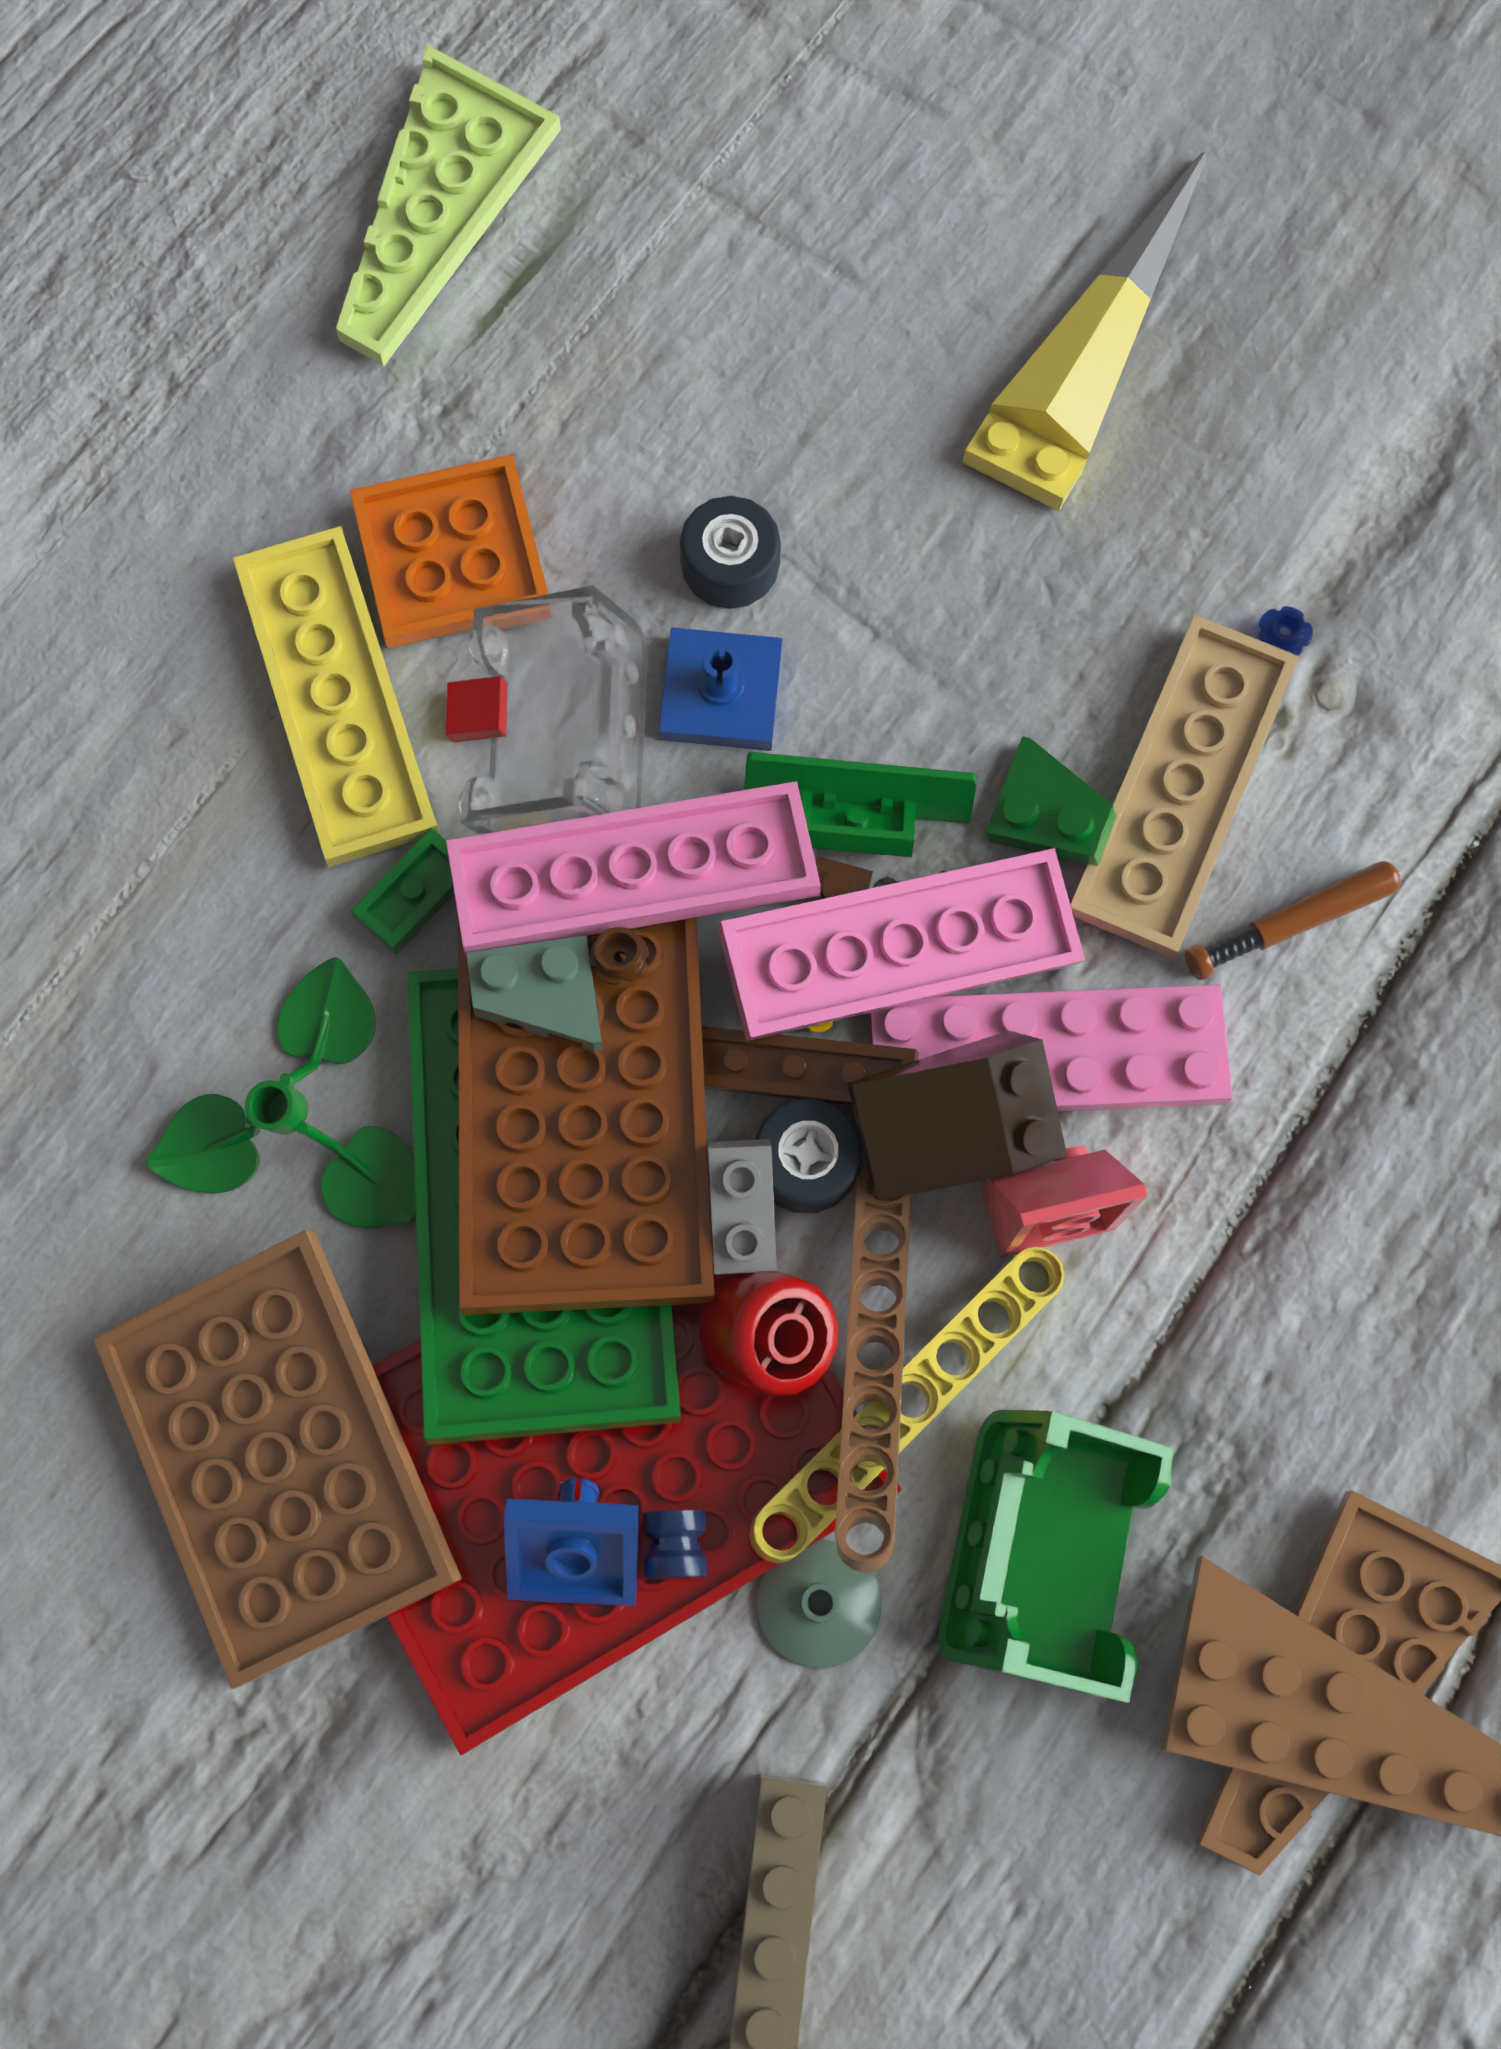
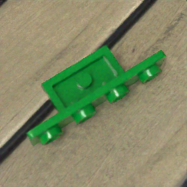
(864, 803)

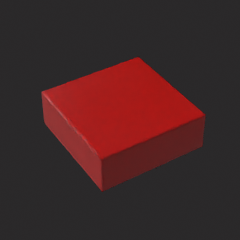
(476, 709)

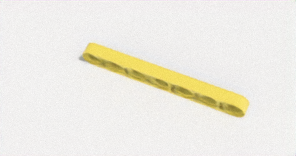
(935, 1384)

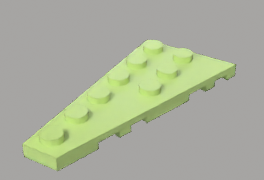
(443, 187)

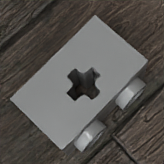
(742, 1206)

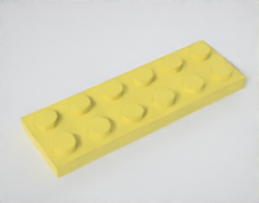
(335, 697)

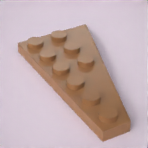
(1306, 1710)

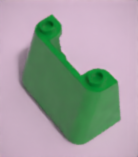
(1048, 1549)

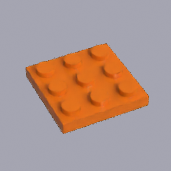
(446, 547)

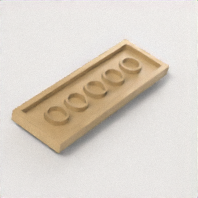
(1184, 786)

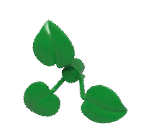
(210, 1139)

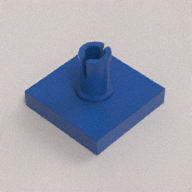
(720, 689)
(571, 1548)

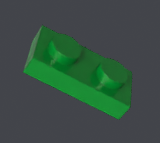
(408, 893)

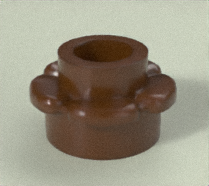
(619, 941)

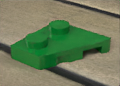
(1050, 808)

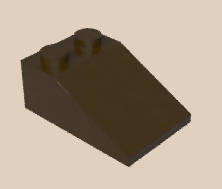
(958, 1116)

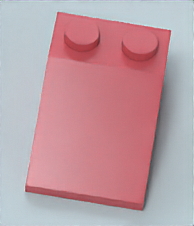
(1061, 1201)

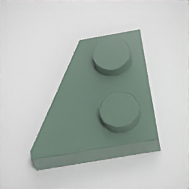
(538, 987)

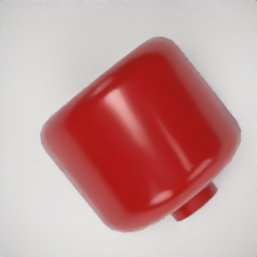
(769, 1332)

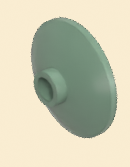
(811, 1638)

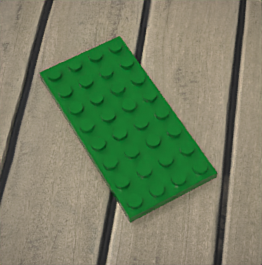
(520, 1368)

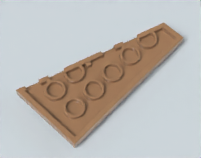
(1393, 1599)

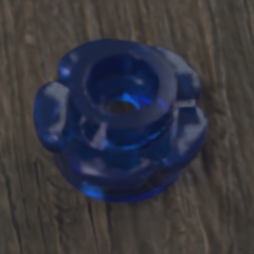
(1290, 618)

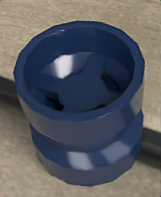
(675, 1544)

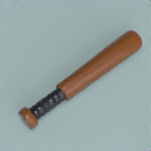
(1300, 916)

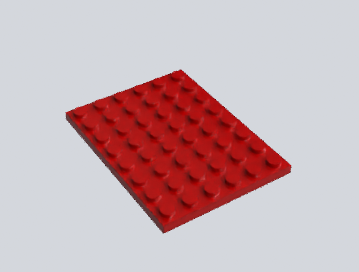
(729, 1455)

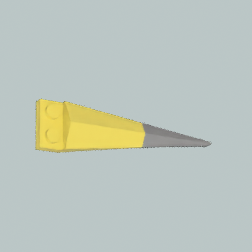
(1057, 401)

